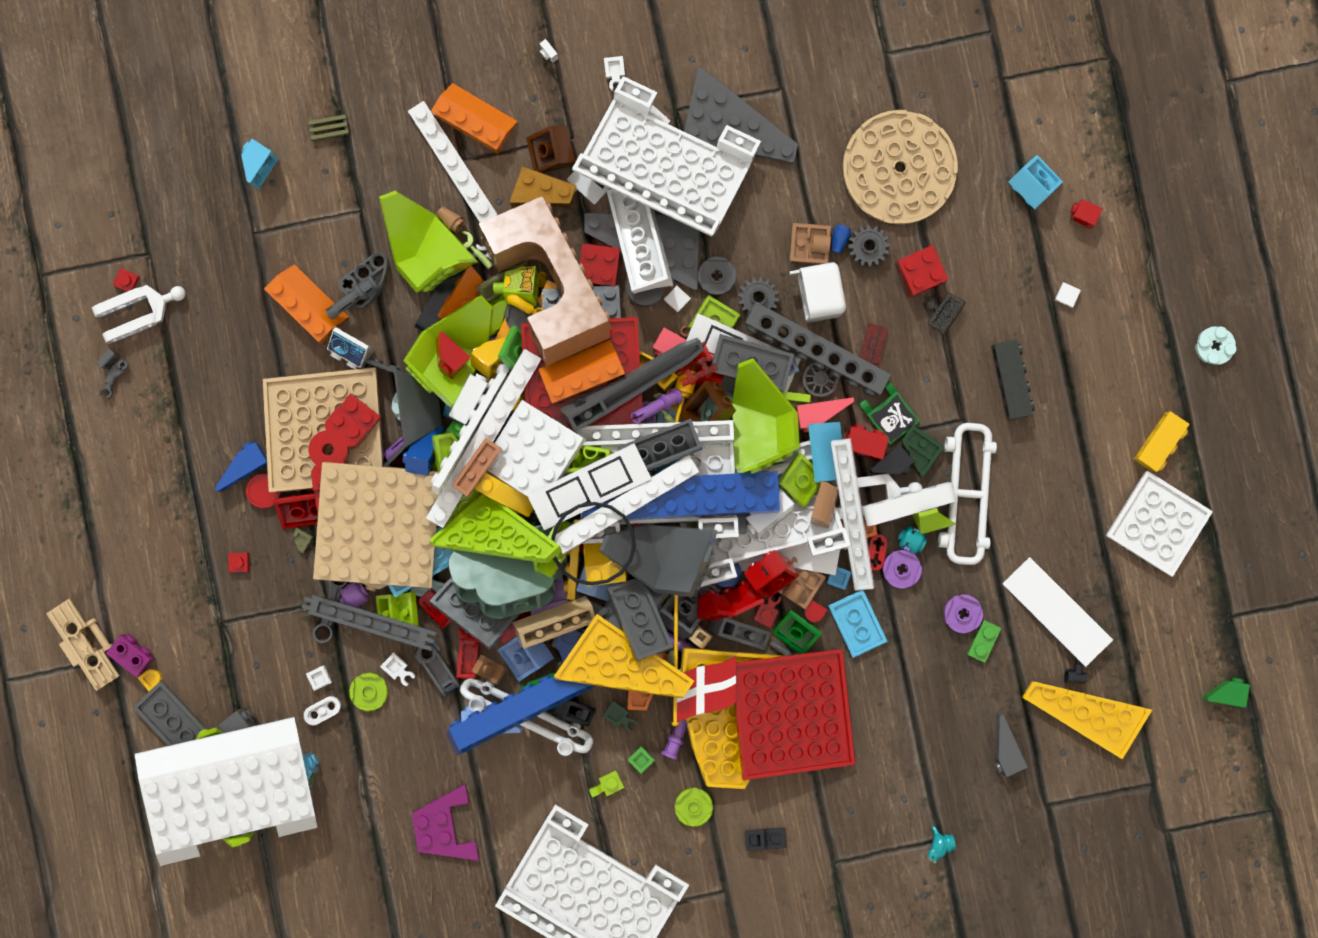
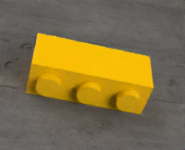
(1162, 442)

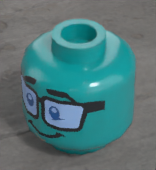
(911, 540)

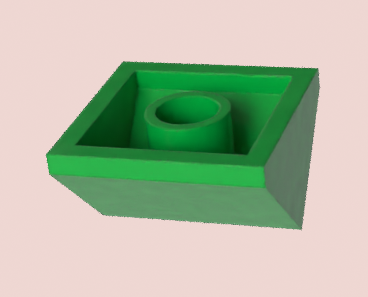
(796, 632)

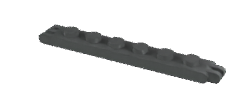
(370, 621)

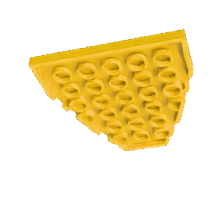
(715, 733)

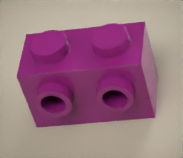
(130, 654)

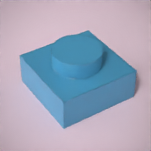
(840, 579)

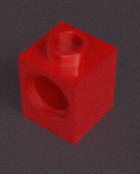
(1085, 213)

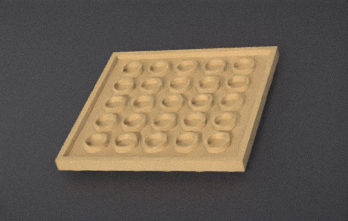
(298, 411)
(374, 526)

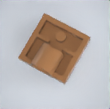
(810, 243)
(803, 587)

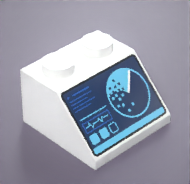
(349, 348)

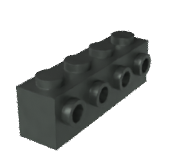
(1012, 379)

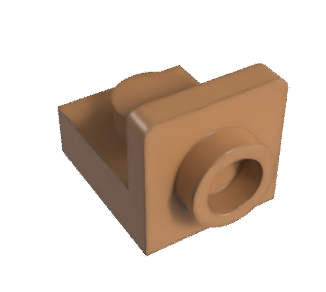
(489, 669)

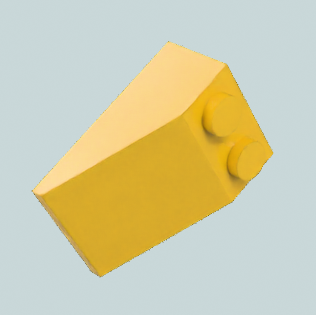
(600, 567)

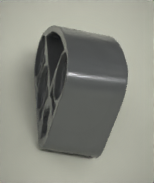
(379, 273)

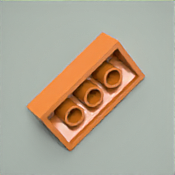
(474, 118)
(305, 303)
(581, 372)

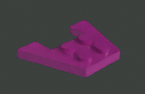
(436, 829)

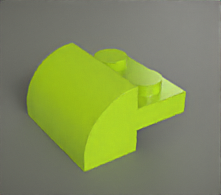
(400, 607)

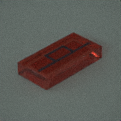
(873, 343)

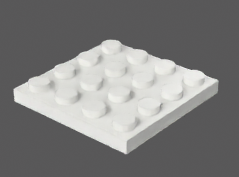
(534, 450)
(1159, 523)

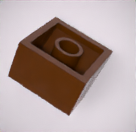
(551, 149)

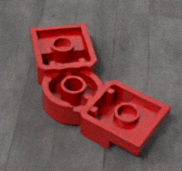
(344, 430)

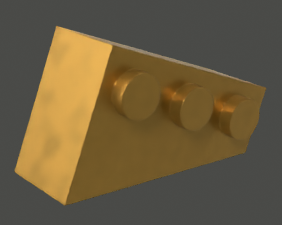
(535, 184)

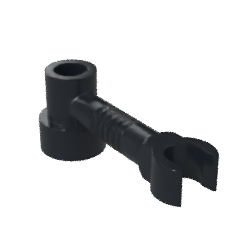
(1075, 675)

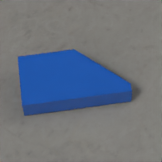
(567, 642)

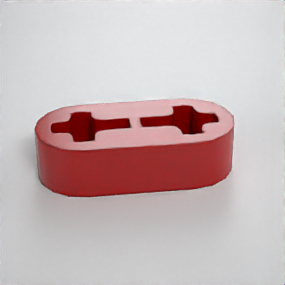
(881, 551)

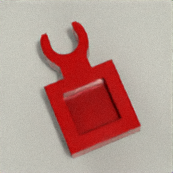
(766, 613)

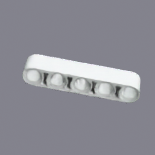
(909, 503)

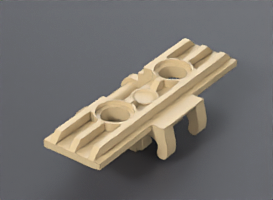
(78, 647)

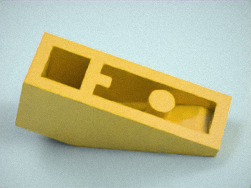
(486, 358)
(505, 494)

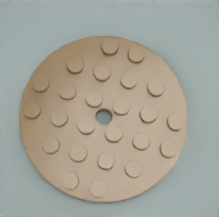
(904, 139)

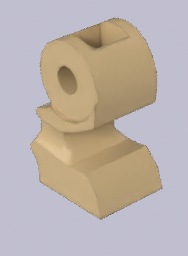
(700, 637)

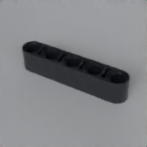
(429, 314)

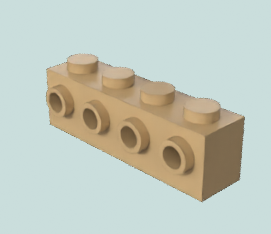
(554, 622)

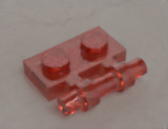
(701, 360)

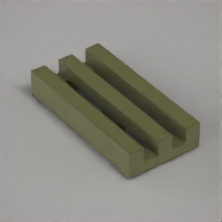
(328, 120)

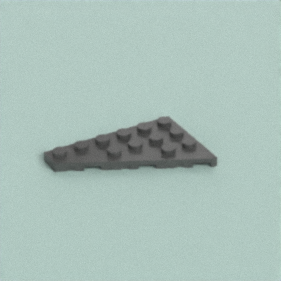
(717, 106)
(678, 240)

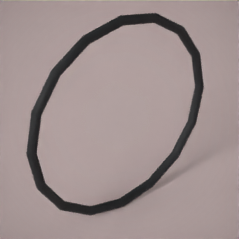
(632, 537)

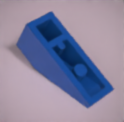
(421, 454)
(244, 464)

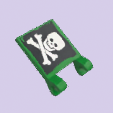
(892, 415)

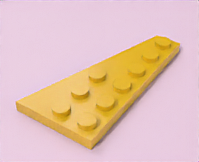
(1099, 719)

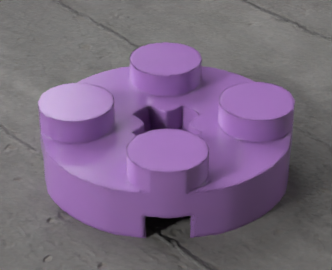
(907, 578)
(972, 607)

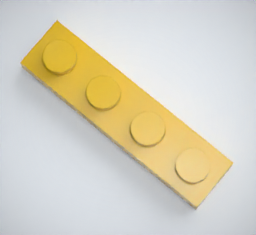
(572, 568)

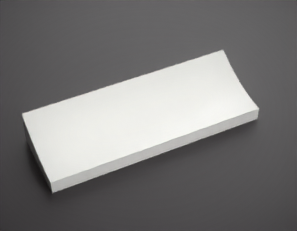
(640, 243)

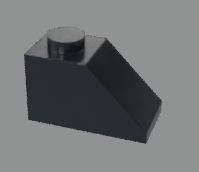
(894, 462)
(574, 712)

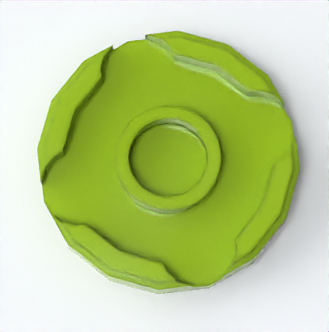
(368, 691)
(693, 807)

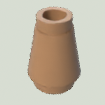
(452, 220)

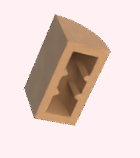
(824, 505)

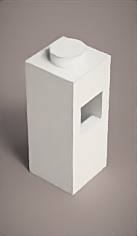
(468, 398)
(760, 523)

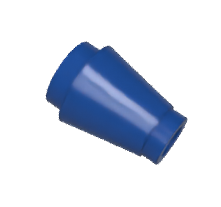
(840, 237)

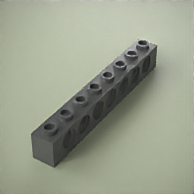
(878, 377)

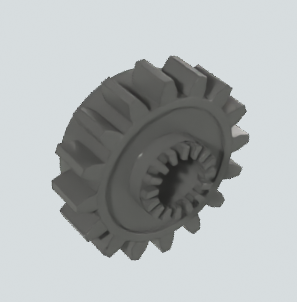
(873, 237)
(758, 287)

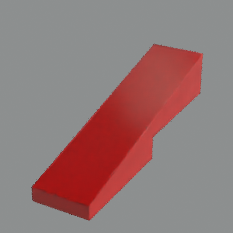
(467, 656)

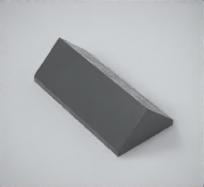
(667, 444)

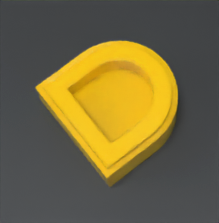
(150, 678)

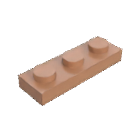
(477, 467)

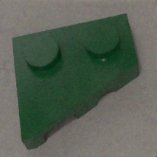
(921, 449)

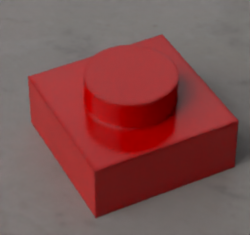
(126, 280)
(238, 562)

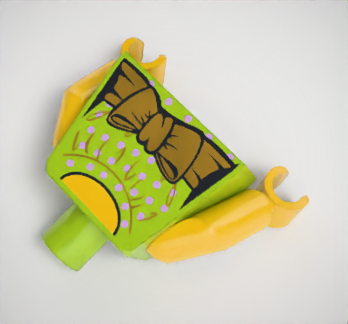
(521, 288)

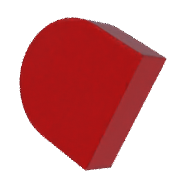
(814, 612)

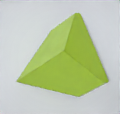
(931, 520)

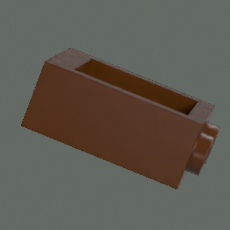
(707, 389)

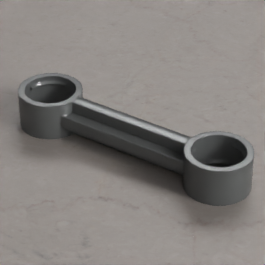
(333, 595)

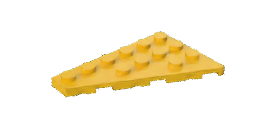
(606, 660)

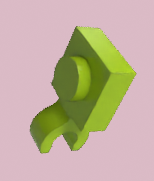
(609, 783)

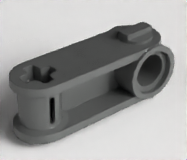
(438, 669)

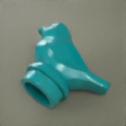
(940, 845)

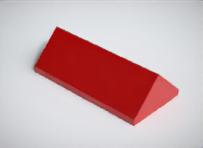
(297, 511)

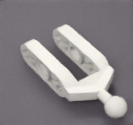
(133, 296)
(891, 488)

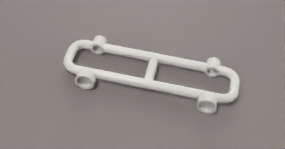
(953, 444)
(565, 745)

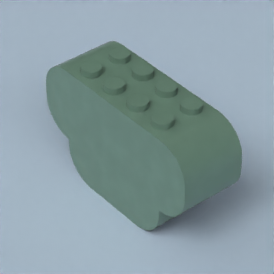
(501, 583)

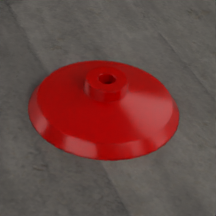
(258, 492)

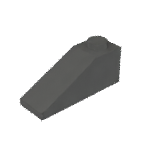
(740, 632)
(1006, 749)

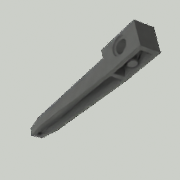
(598, 404)

